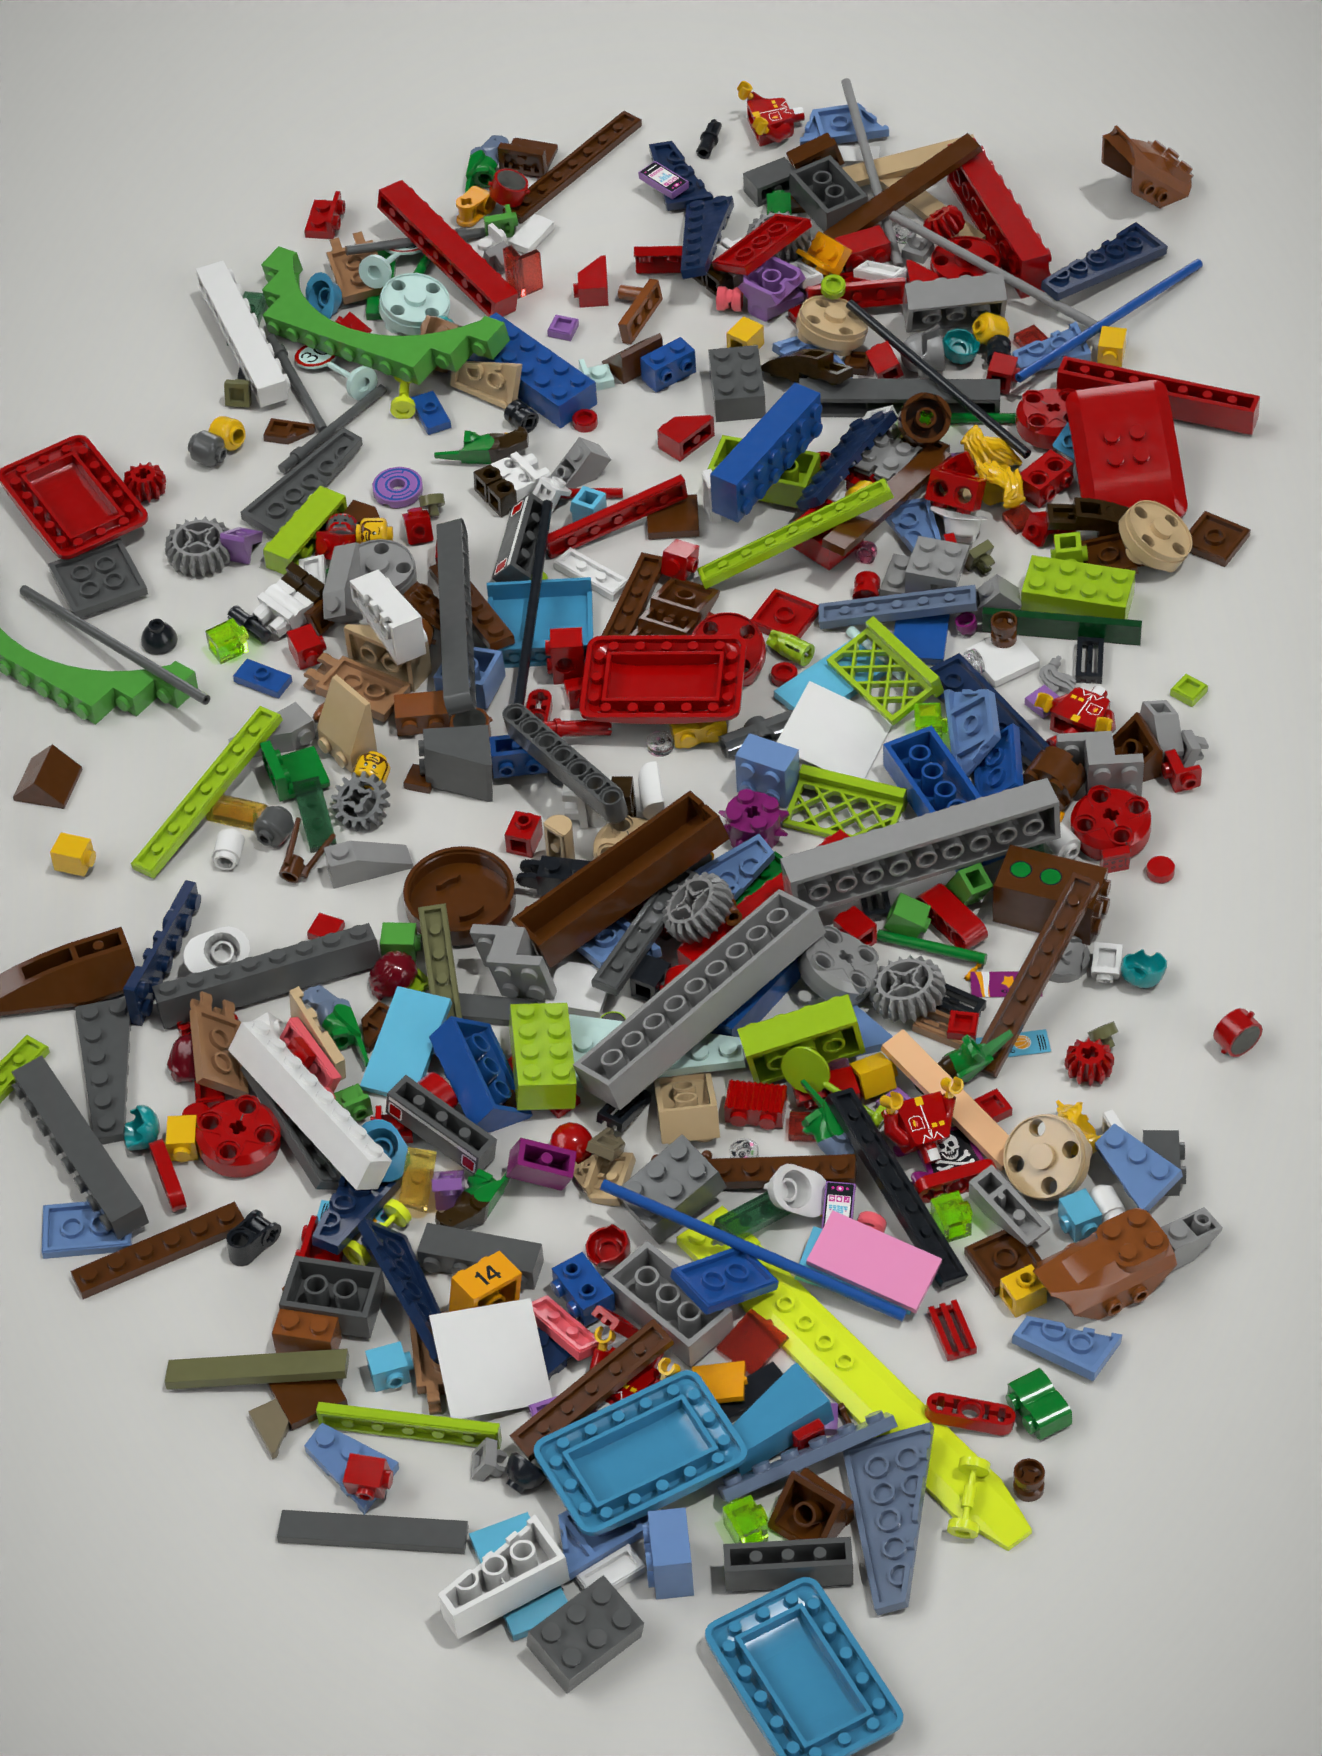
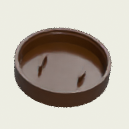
(470, 882)

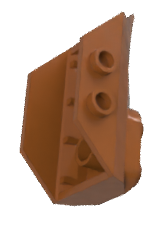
(1153, 169)
(1110, 1267)

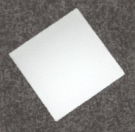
(834, 732)
(490, 1358)

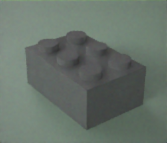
(826, 191)
(737, 383)
(677, 1179)
(337, 1291)
(585, 1634)

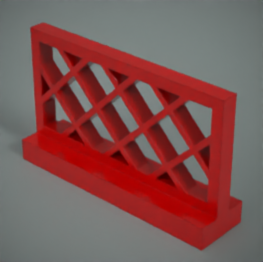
(867, 292)

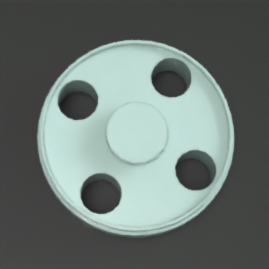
(408, 301)

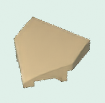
(595, 1169)

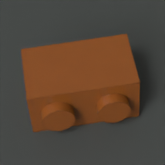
(420, 712)
(305, 1332)

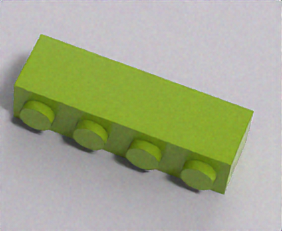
(298, 535)

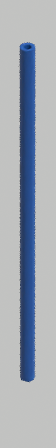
(1108, 320)
(753, 1250)

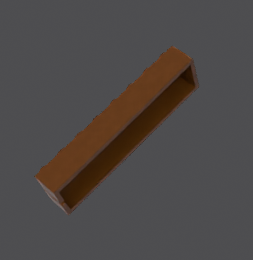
(621, 878)

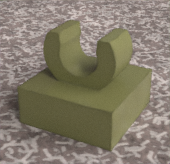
(237, 393)
(980, 557)

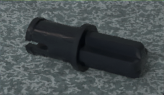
(709, 139)
(250, 623)

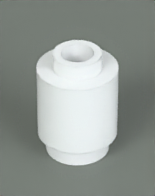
(1066, 846)
(228, 849)
(1107, 1201)

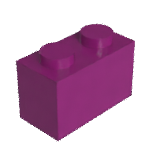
(541, 1164)

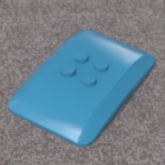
(640, 1453)
(803, 1673)

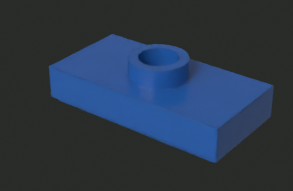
(431, 413)
(262, 678)

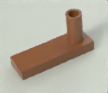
(644, 305)

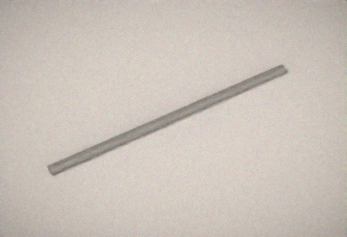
(870, 166)
(989, 267)

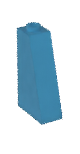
(777, 1413)

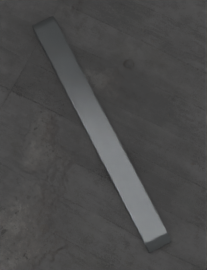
(456, 617)

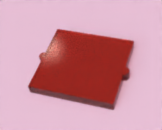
(753, 1341)

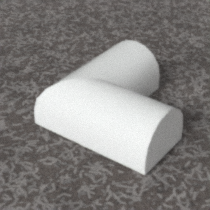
(650, 790)

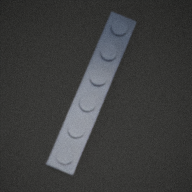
(898, 606)
(794, 1460)

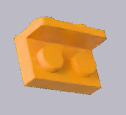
(826, 254)

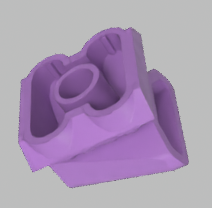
(772, 288)

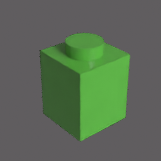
(970, 884)
(908, 916)
(400, 937)

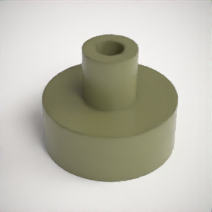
(432, 502)
(1104, 1033)

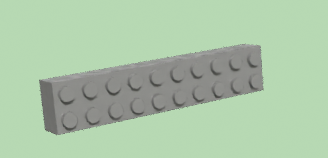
(923, 846)
(699, 999)

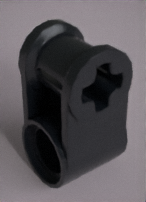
(251, 1238)

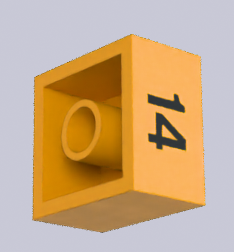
(485, 1283)

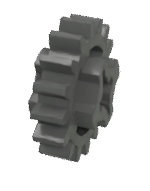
(364, 802)

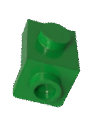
(778, 201)

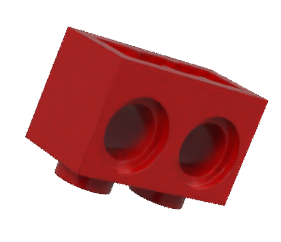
(1046, 478)
(955, 483)

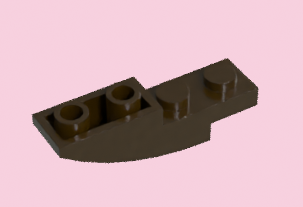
(808, 363)
(1086, 515)

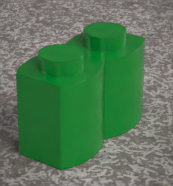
(1039, 1404)

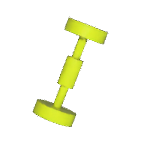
(403, 406)
(396, 1213)
(963, 1526)

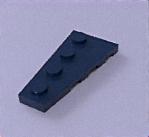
(670, 157)
(346, 1211)

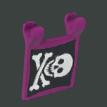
(953, 1151)

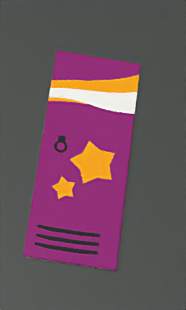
(992, 983)

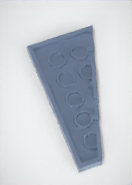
(888, 1495)

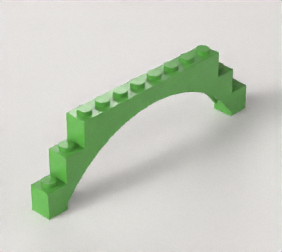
(401, 356)
(90, 691)

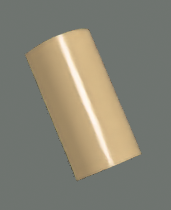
(559, 837)

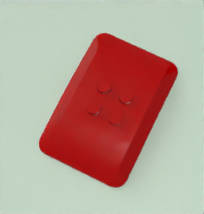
(1126, 445)
(72, 497)
(663, 679)

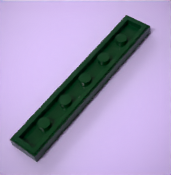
(1070, 626)

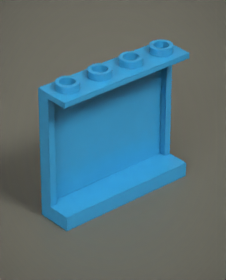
(561, 605)

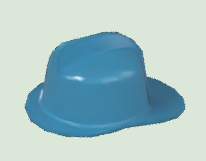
(323, 294)
(394, 1146)

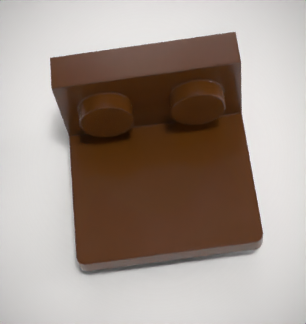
(814, 151)
(527, 156)
(424, 602)

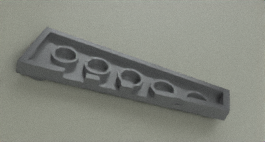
(289, 493)
(105, 1052)

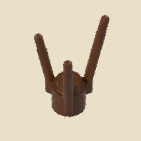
(293, 866)

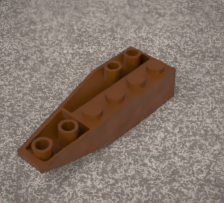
(69, 975)

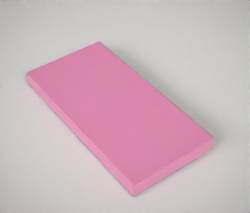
(874, 1261)

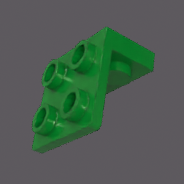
(291, 768)

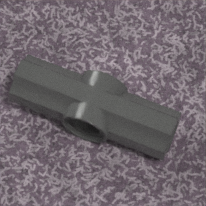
(766, 728)

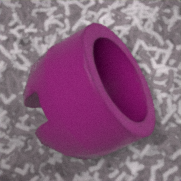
(961, 623)

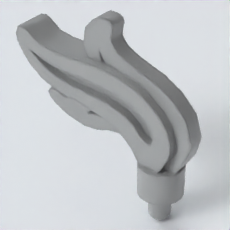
(1055, 680)

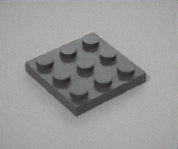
(98, 579)

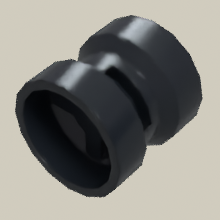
(998, 344)
(523, 418)

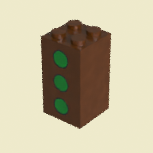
(1032, 884)

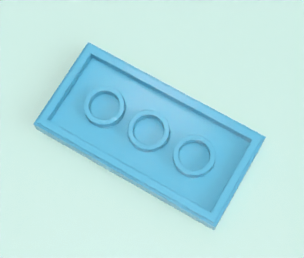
(825, 676)
(404, 1039)
(532, 1613)

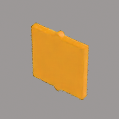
(724, 1380)

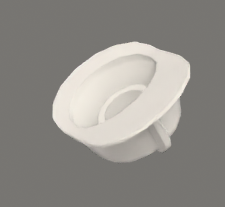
(962, 525)
(215, 949)
(797, 1190)

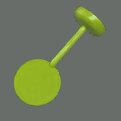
(808, 1064)

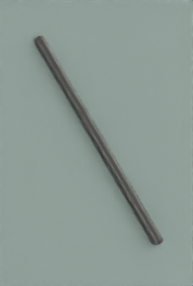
(115, 645)

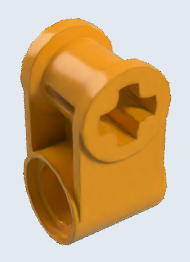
(473, 206)

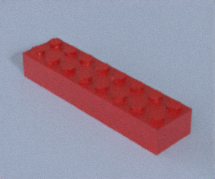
(1001, 220)

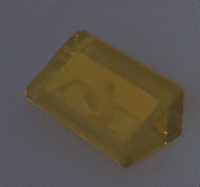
(235, 812)
(417, 1179)

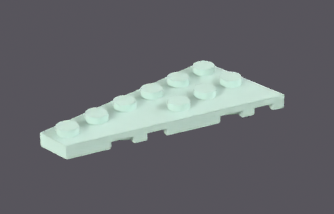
(711, 1054)

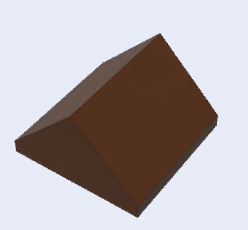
(627, 364)
(1137, 738)
(48, 779)
(807, 1511)

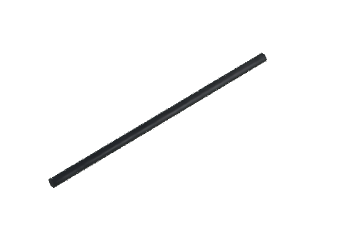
(941, 381)
(533, 602)

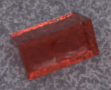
(523, 271)

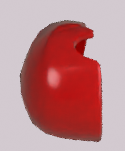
(572, 1137)
(608, 1247)

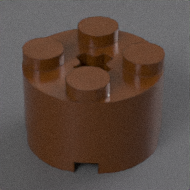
(926, 405)
(1061, 772)

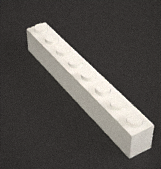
(243, 334)
(310, 1105)

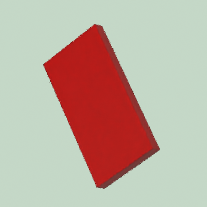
(761, 244)

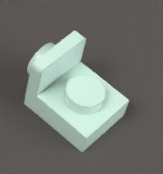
(600, 374)

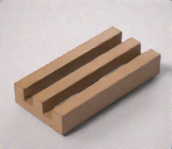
(935, 1030)

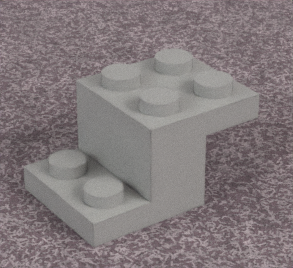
(930, 565)
(1101, 764)
(513, 961)

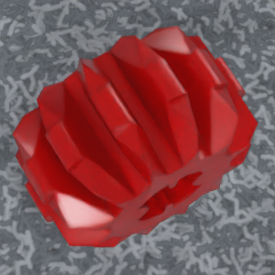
(945, 221)
(145, 481)
(1089, 1061)

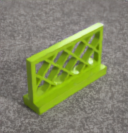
(905, 661)
(846, 787)

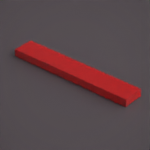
(616, 516)

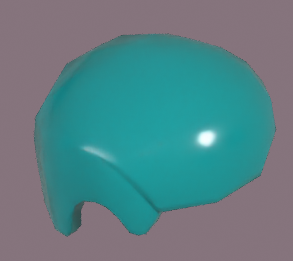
(960, 346)
(1142, 969)
(142, 1129)

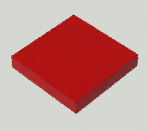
(785, 614)

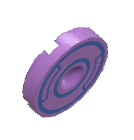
(393, 477)

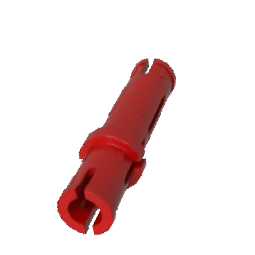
(579, 727)

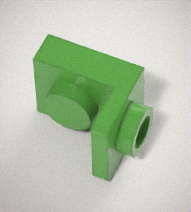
(504, 221)
(355, 1102)

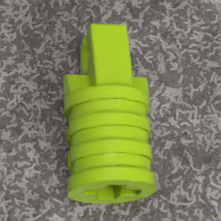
(785, 646)

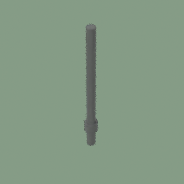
(464, 233)
(281, 353)
(301, 453)

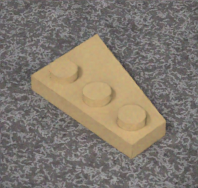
(489, 381)
(323, 1039)

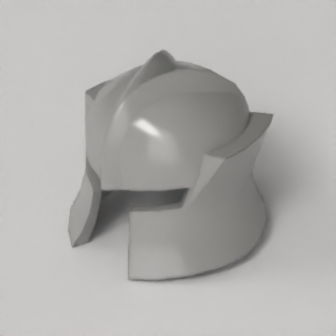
(927, 346)

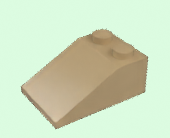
(367, 649)
(345, 724)
(687, 1107)

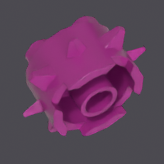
(751, 815)

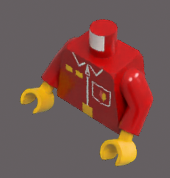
(769, 118)
(1079, 709)
(922, 1120)
(641, 1381)

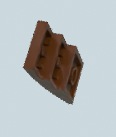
(676, 608)

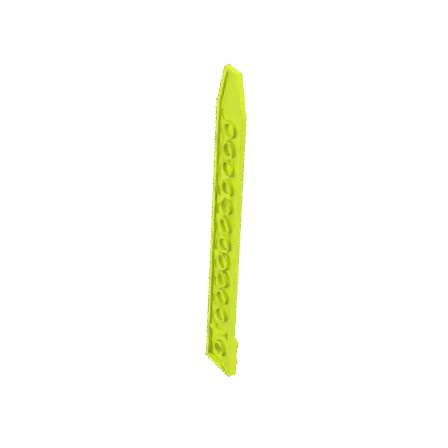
(867, 1385)

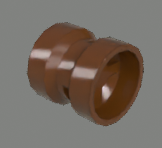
(1003, 629)
(1028, 1480)

